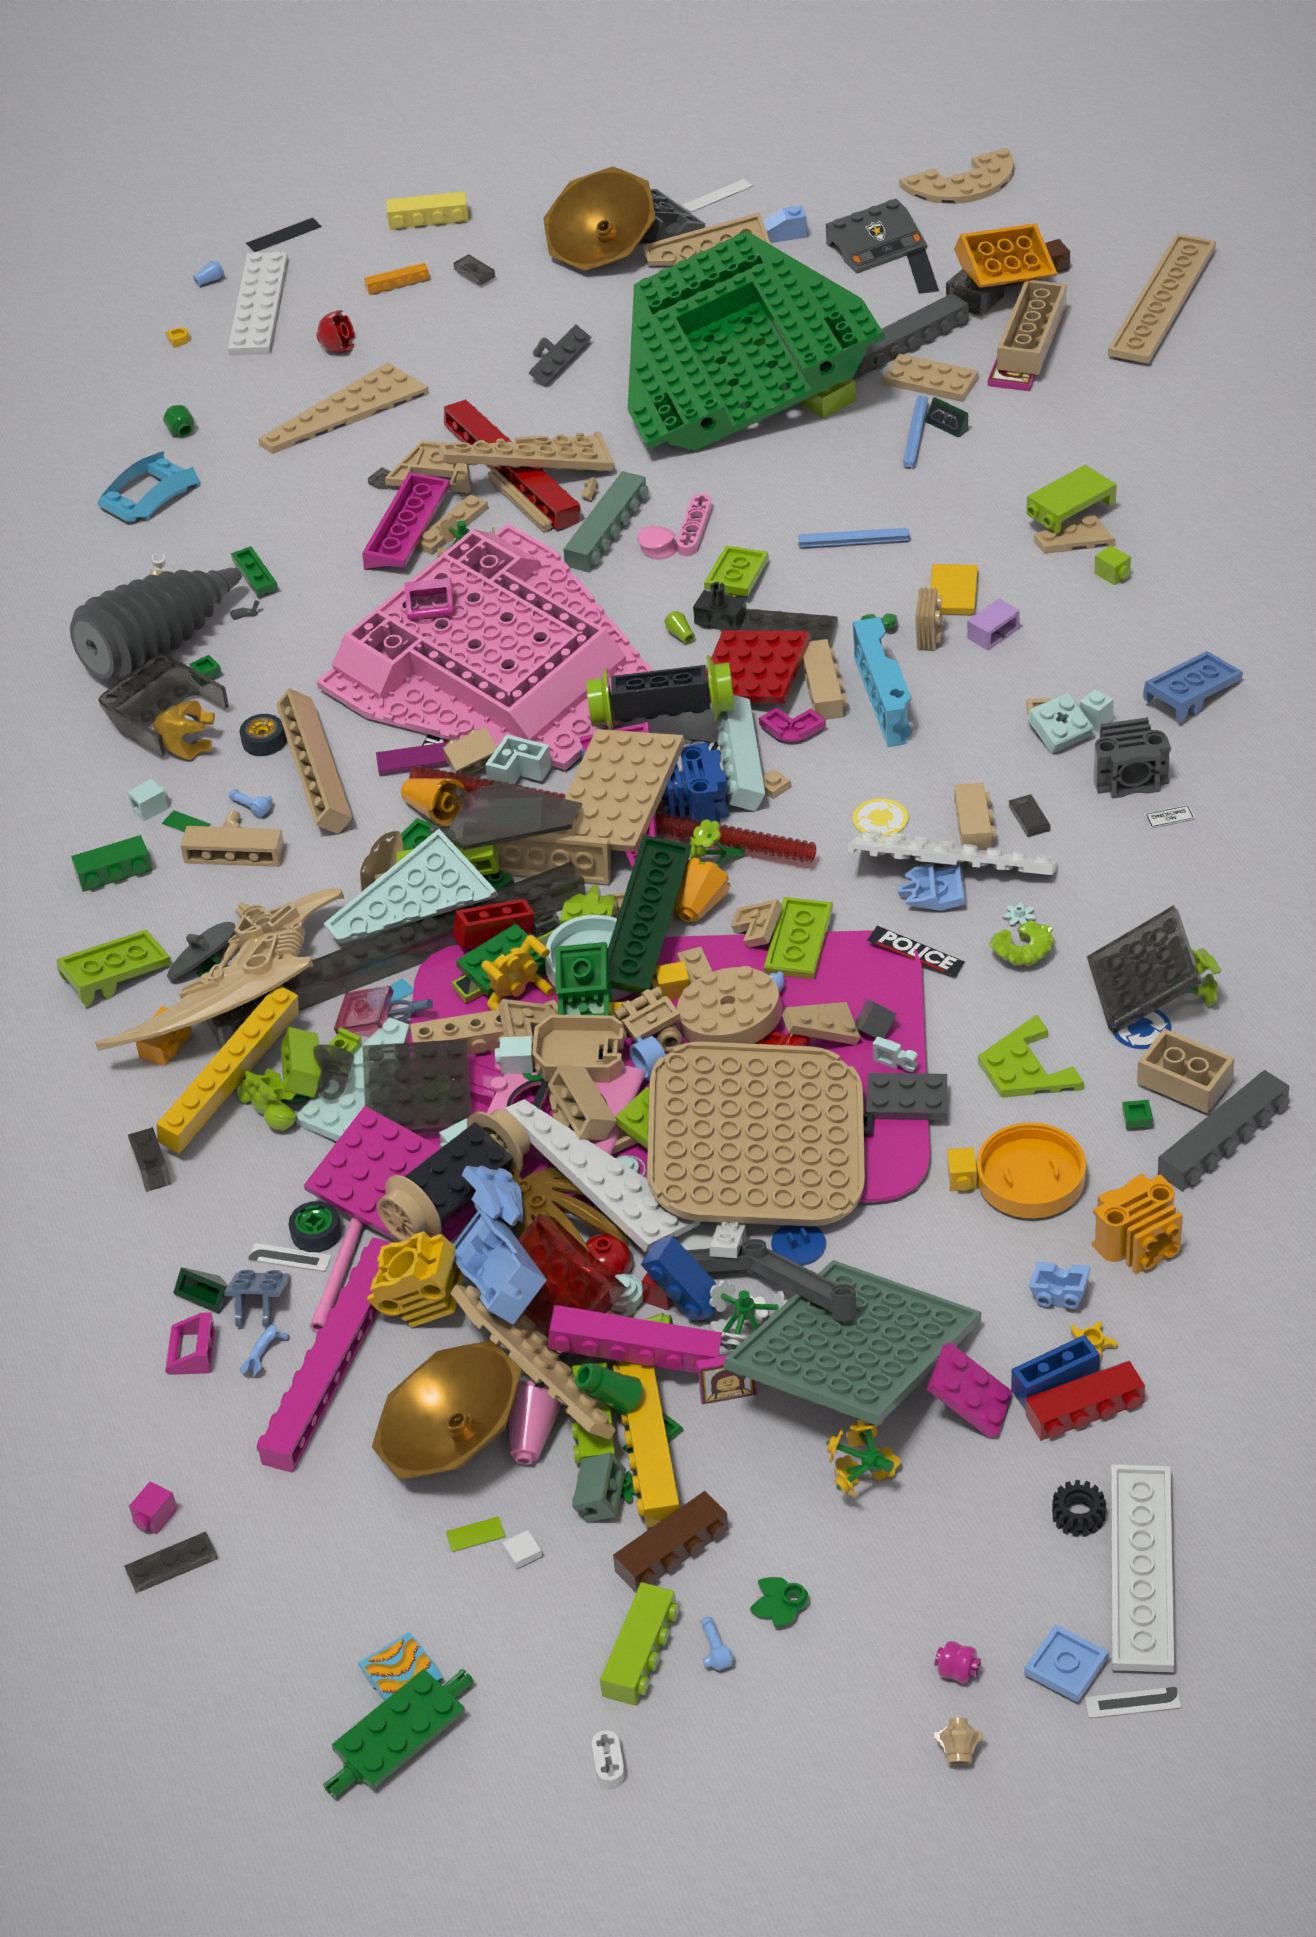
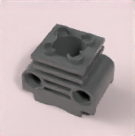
(1130, 758)

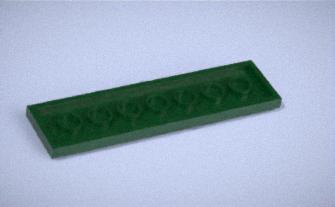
(646, 913)

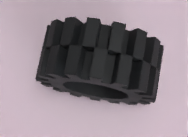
(1078, 1494)

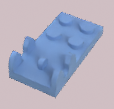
(1191, 683)

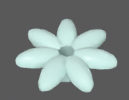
(1019, 914)

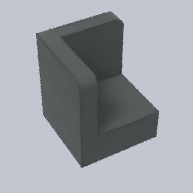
(875, 1019)

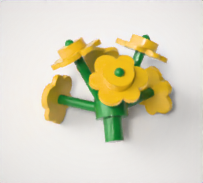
(848, 1471)

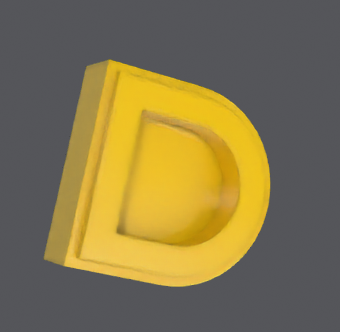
(178, 336)

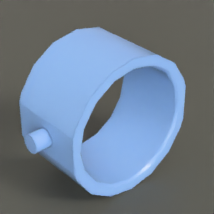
(645, 1054)

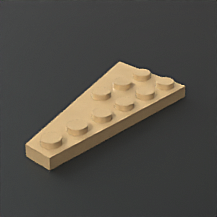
(683, 246)

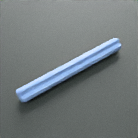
(915, 432)
(853, 537)

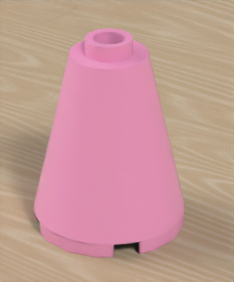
(531, 1421)

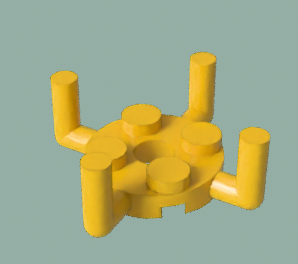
(523, 970)

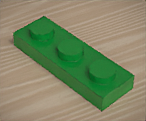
(254, 571)

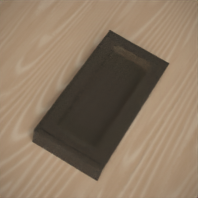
(1029, 815)

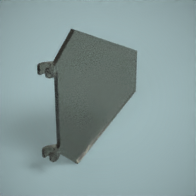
(506, 814)

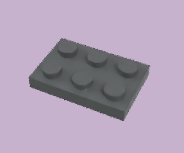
(907, 1096)

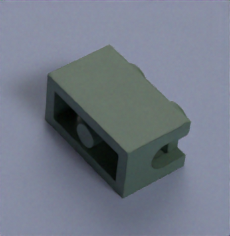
(599, 1487)

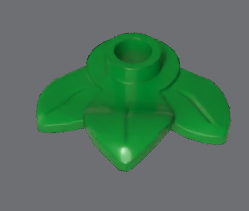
(777, 1602)

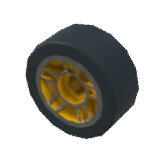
(262, 734)

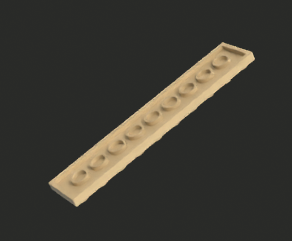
(1161, 298)

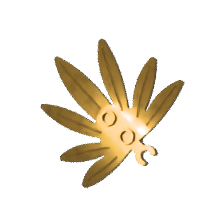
(540, 1194)

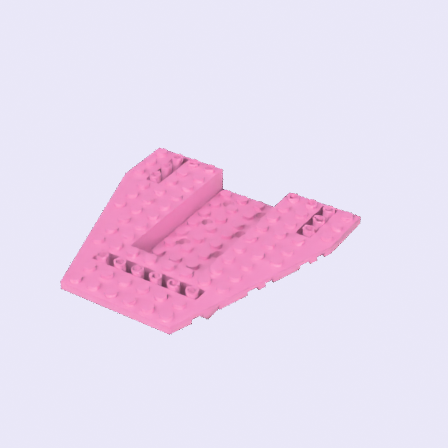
(440, 687)

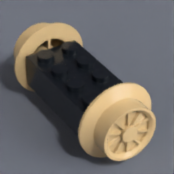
(436, 1187)

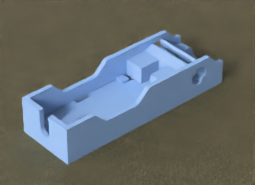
(498, 1266)

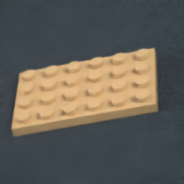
(622, 784)

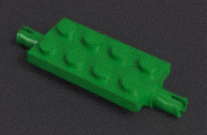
(397, 1730)

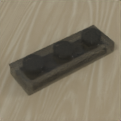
(170, 1562)

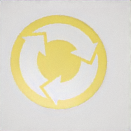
(880, 815)

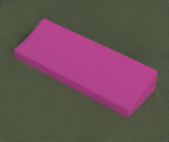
(405, 521)

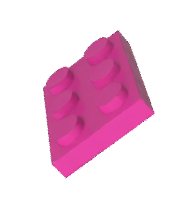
(969, 1390)

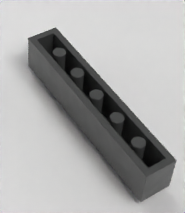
(1223, 1130)

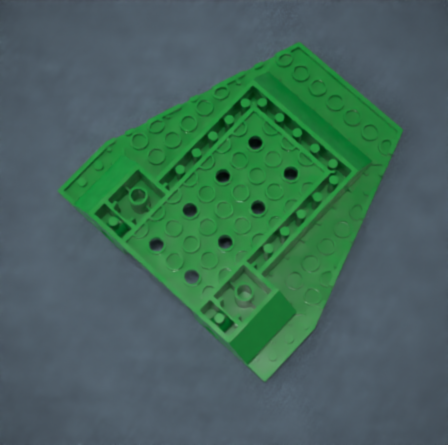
(738, 299)

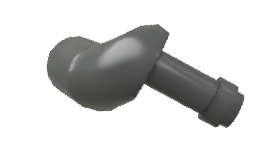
(240, 612)

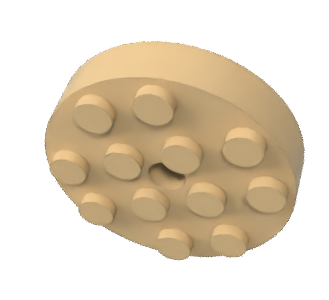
(730, 1006)

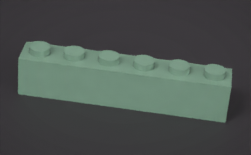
(605, 521)

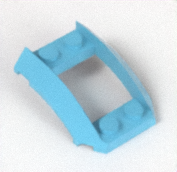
(174, 481)

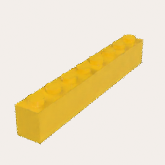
(227, 1069)
(650, 1448)

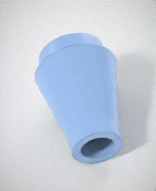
(209, 273)

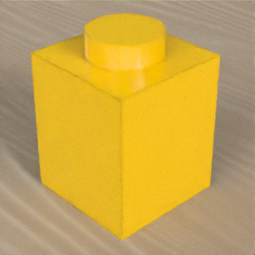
(671, 979)
(962, 1169)

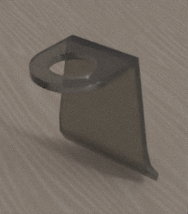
(334, 1065)

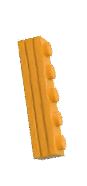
(396, 278)

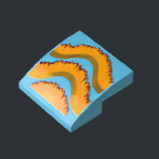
(396, 1665)

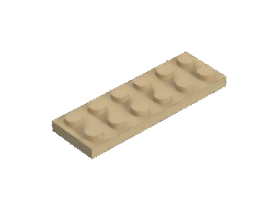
(550, 850)

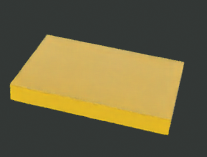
(957, 587)

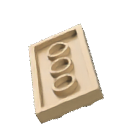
(930, 377)

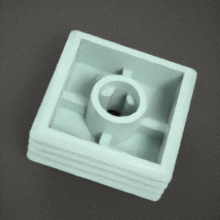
(1060, 722)

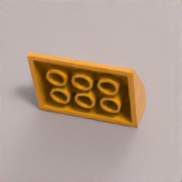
(1005, 255)

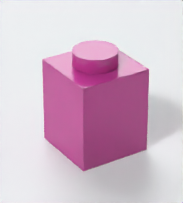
(152, 1508)

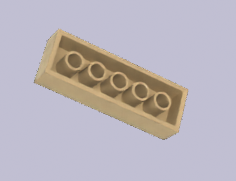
(1031, 327)

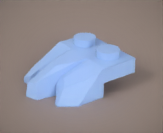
(934, 887)
(496, 1193)

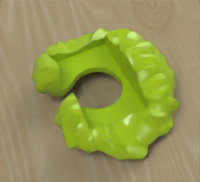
(1024, 955)

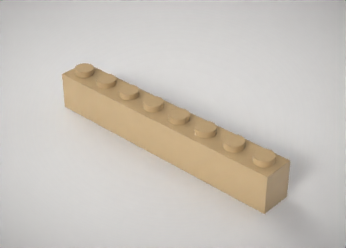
(314, 761)

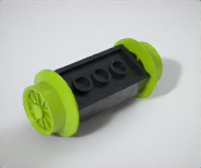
(660, 693)

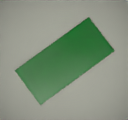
(180, 821)

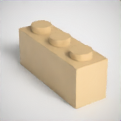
(974, 816)
(582, 1102)

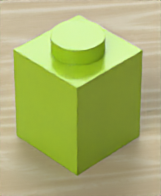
(1112, 565)

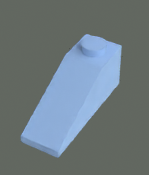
(786, 224)

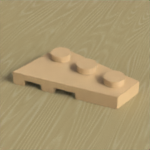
(822, 1021)

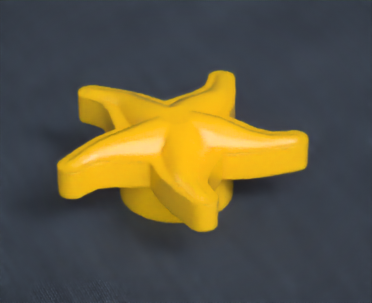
(1095, 1336)

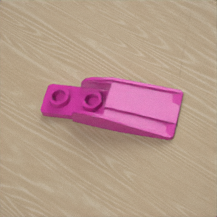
(481, 1090)

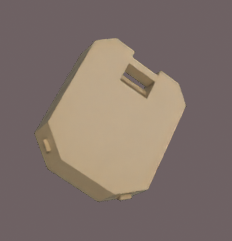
(577, 1042)

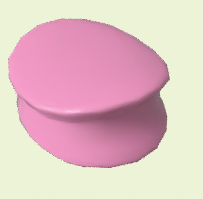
(657, 542)

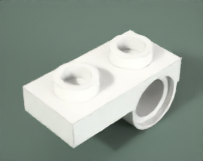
(728, 1239)

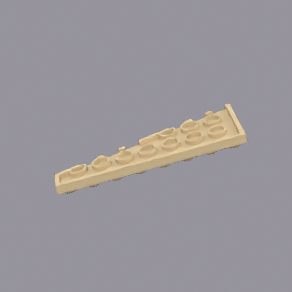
(349, 405)
(535, 452)

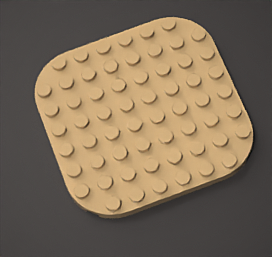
(755, 1134)

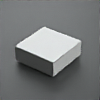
(522, 1549)

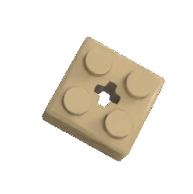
(928, 619)

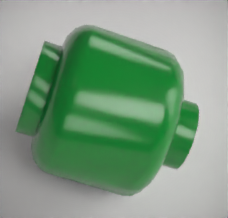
(179, 420)

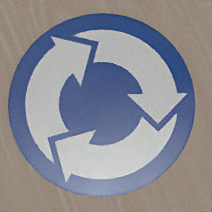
(1144, 1031)

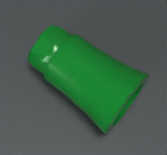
(612, 1388)

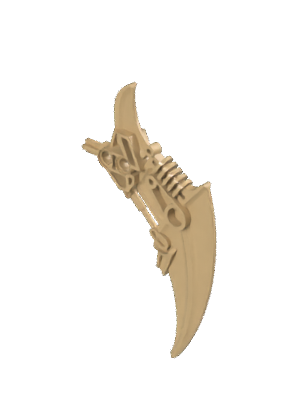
(266, 958)

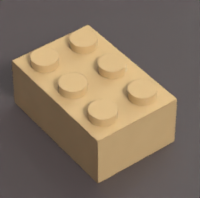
(1185, 1070)

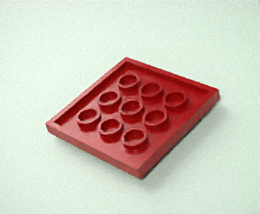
(761, 662)

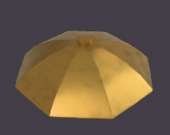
(599, 218)
(447, 1410)

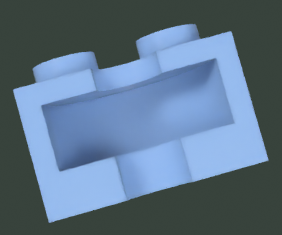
(1059, 1286)

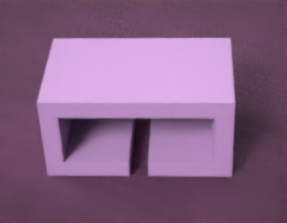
(996, 618)

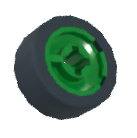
(315, 1226)

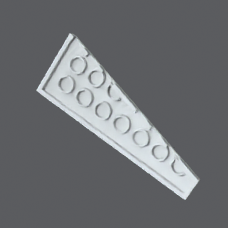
(946, 853)
(602, 1178)

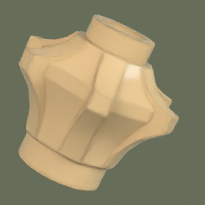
(958, 1741)

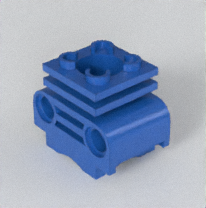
(698, 786)

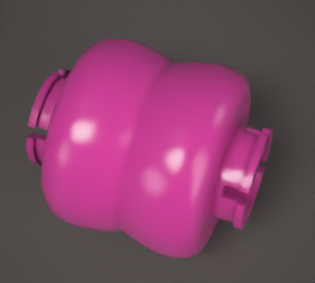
(957, 1662)

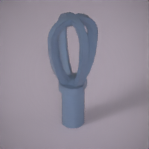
(414, 1007)

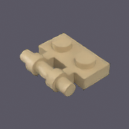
(650, 1019)

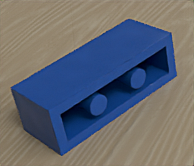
(680, 1277)
(1055, 1368)

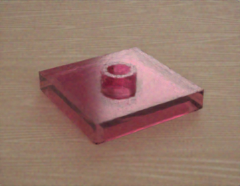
(364, 1009)

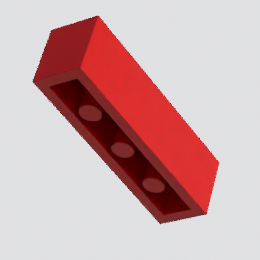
(1085, 1400)

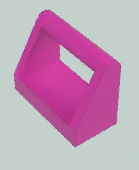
(426, 588)
(199, 1361)

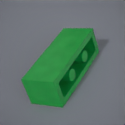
(111, 863)

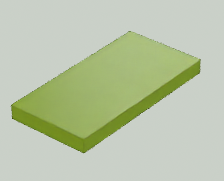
(798, 937)

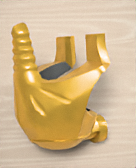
(174, 725)

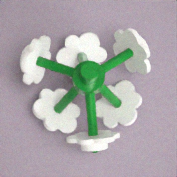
(747, 1309)

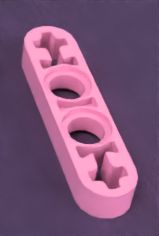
(694, 524)

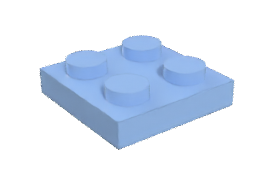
(1066, 1663)

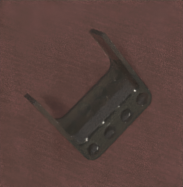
(151, 690)

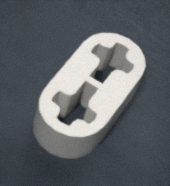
(613, 1758)

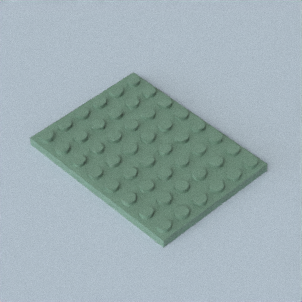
(859, 1363)

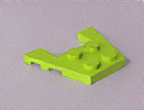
(1015, 1068)

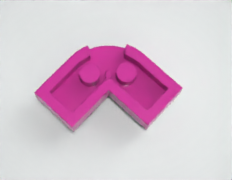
(790, 729)

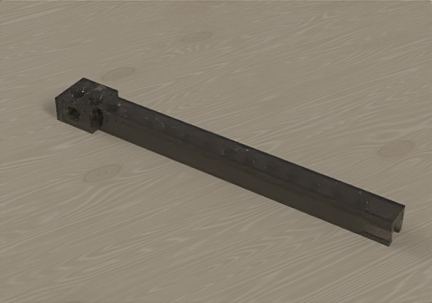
(400, 948)

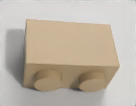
(470, 752)

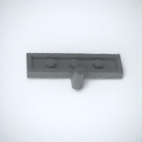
(558, 354)

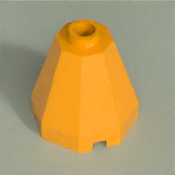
(700, 890)

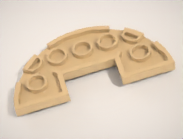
(985, 180)

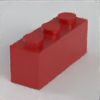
(482, 923)

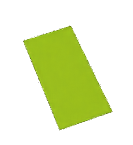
(475, 1534)

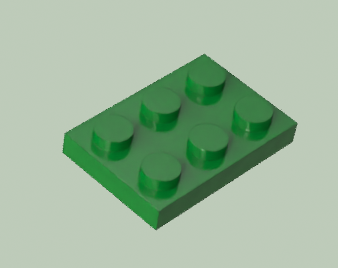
(500, 944)

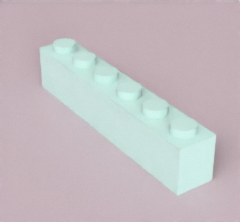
(740, 755)

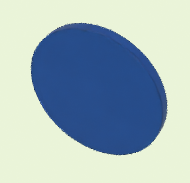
(799, 1243)

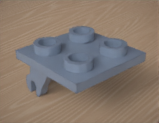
(248, 1282)

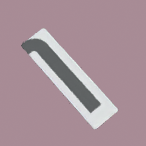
(289, 1257)
(1132, 1702)

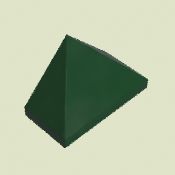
(201, 1288)

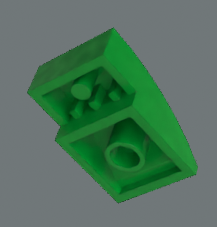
(583, 979)

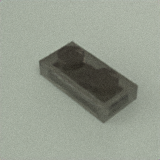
(474, 269)

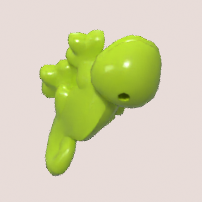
(266, 1096)

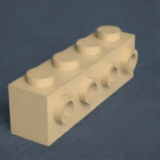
(480, 1030)

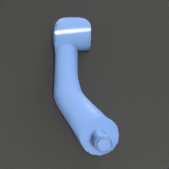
(260, 1346)

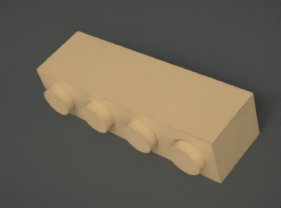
(822, 680)
(232, 846)

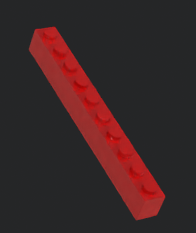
(535, 484)

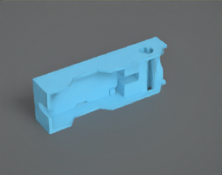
(882, 681)

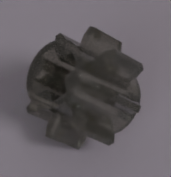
(545, 921)

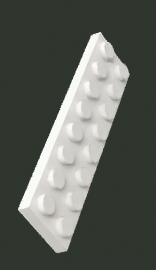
(258, 303)
(1141, 1568)

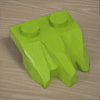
(589, 904)

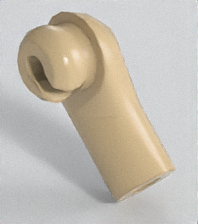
(232, 819)

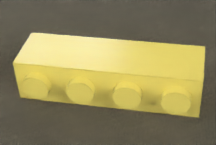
(427, 210)

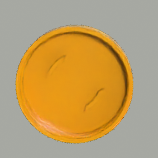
(1031, 1170)

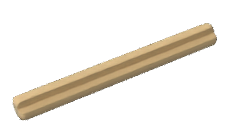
(520, 500)

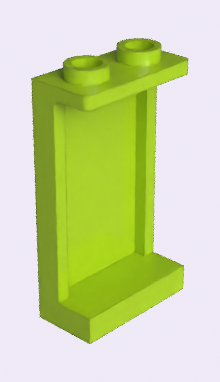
(1069, 496)

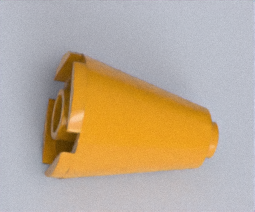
(432, 798)

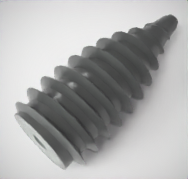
(145, 618)

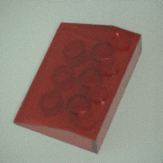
(571, 1273)

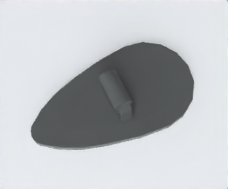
(201, 948)

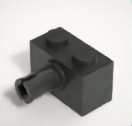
(719, 610)

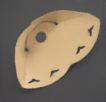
(381, 859)

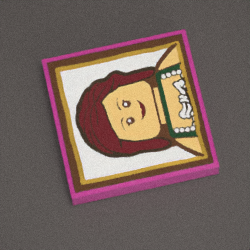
(1010, 379)
(721, 1384)

